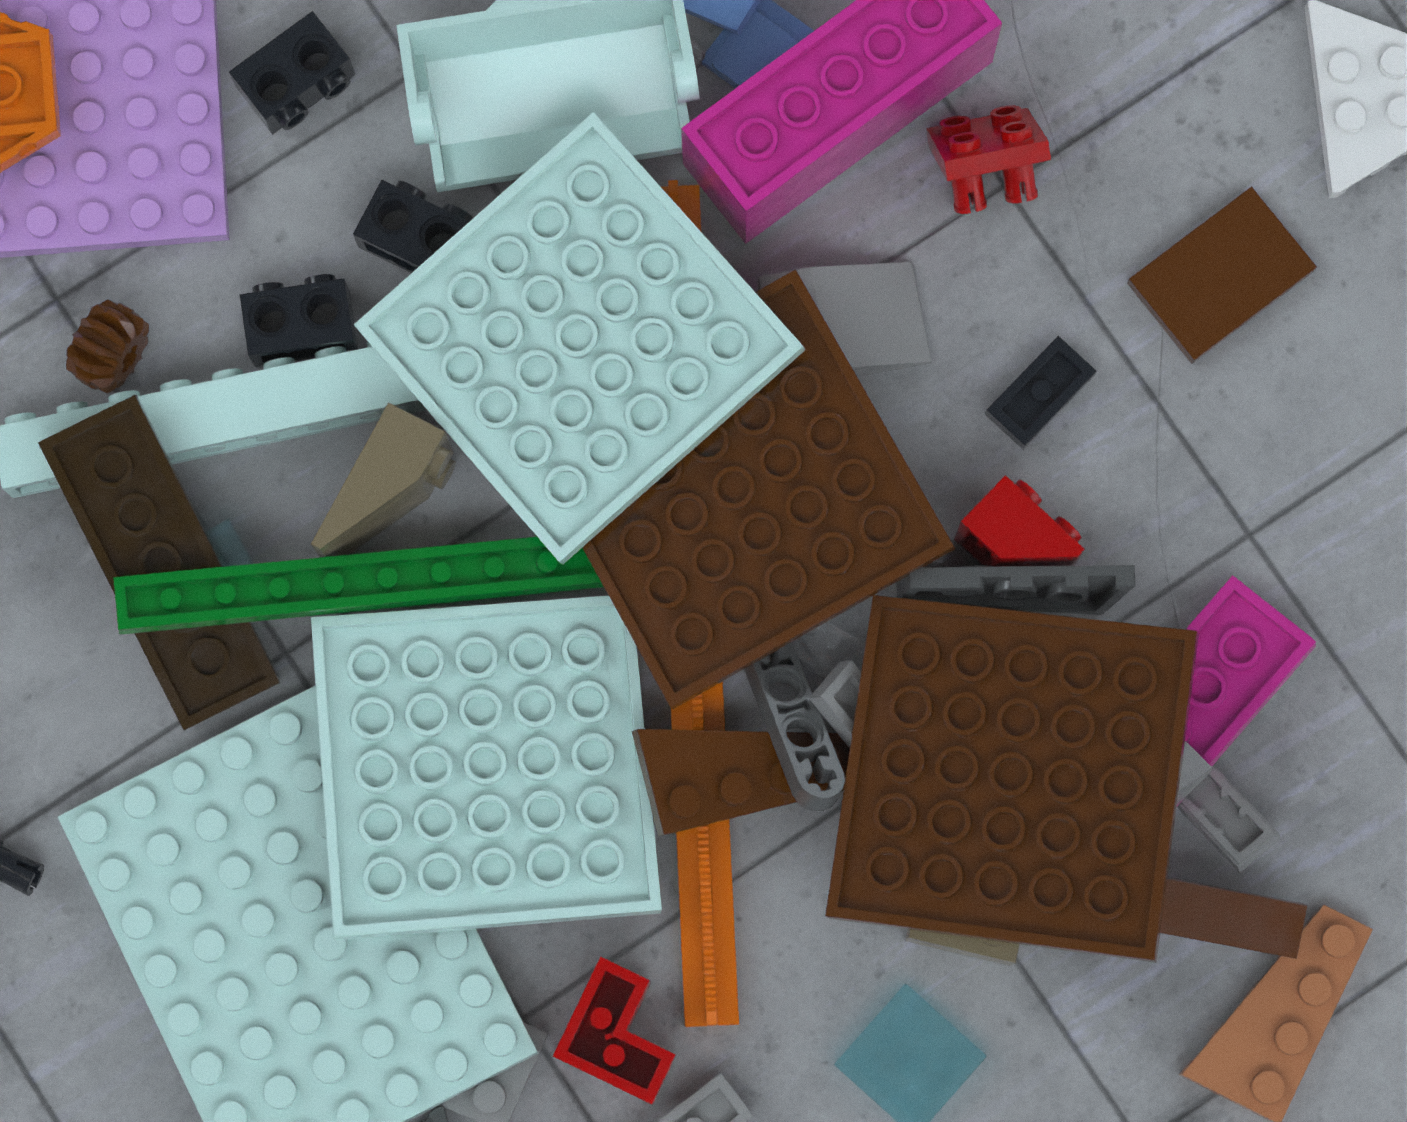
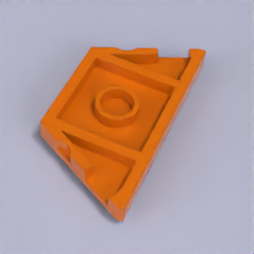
(26, 90)

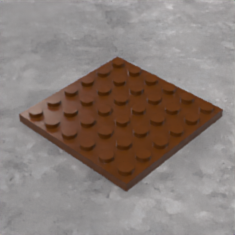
(767, 520)
(1013, 777)

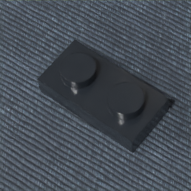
(1040, 392)

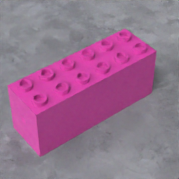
(832, 103)

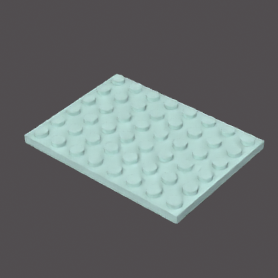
(228, 929)

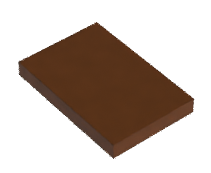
(1221, 275)

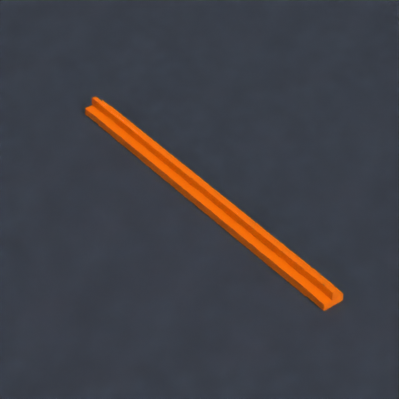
(705, 850)

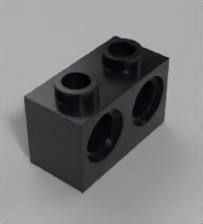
(283, 63)
(409, 244)
(299, 335)

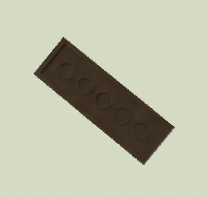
(147, 525)

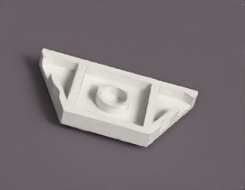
(1358, 93)

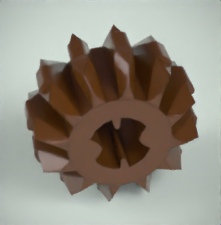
(107, 346)

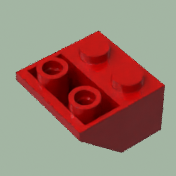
(1015, 531)

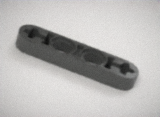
(802, 714)

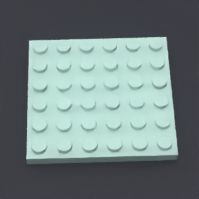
(579, 338)
(482, 767)

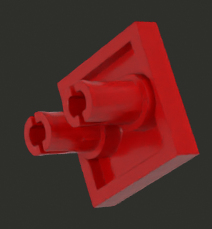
(976, 146)

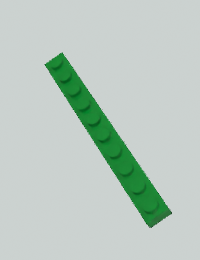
(345, 584)

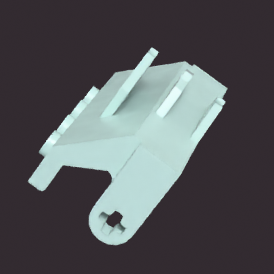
(518, 78)

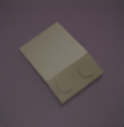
(387, 481)

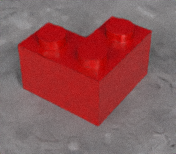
(600, 1038)

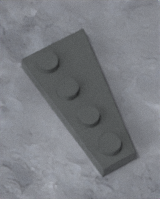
(1022, 587)

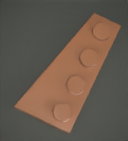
(1276, 1028)

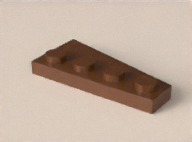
(716, 774)

